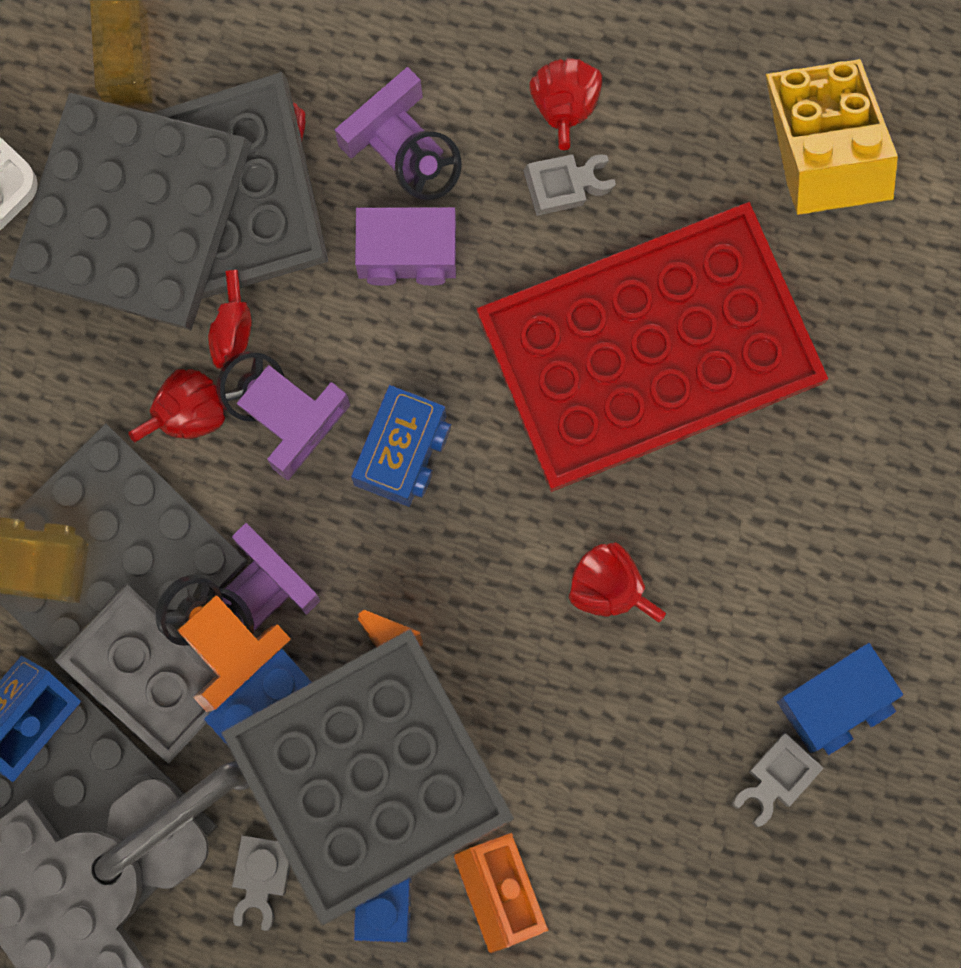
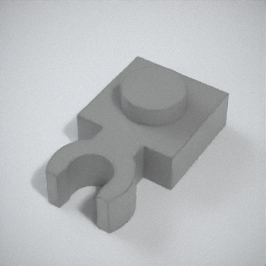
(561, 185)
(782, 775)
(262, 872)

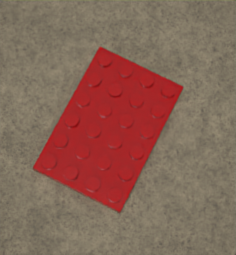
(651, 346)

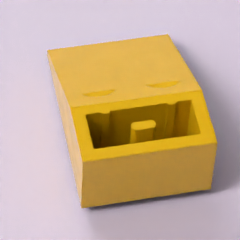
(832, 137)

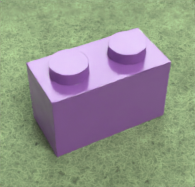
(406, 245)

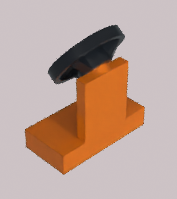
(216, 638)

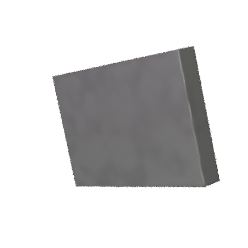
(140, 673)

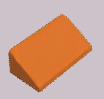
(382, 629)
(500, 893)

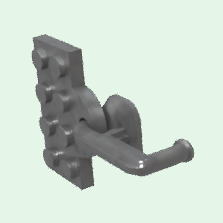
(55, 889)

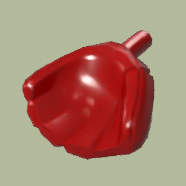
(566, 95)
(232, 326)
(183, 407)
(610, 584)

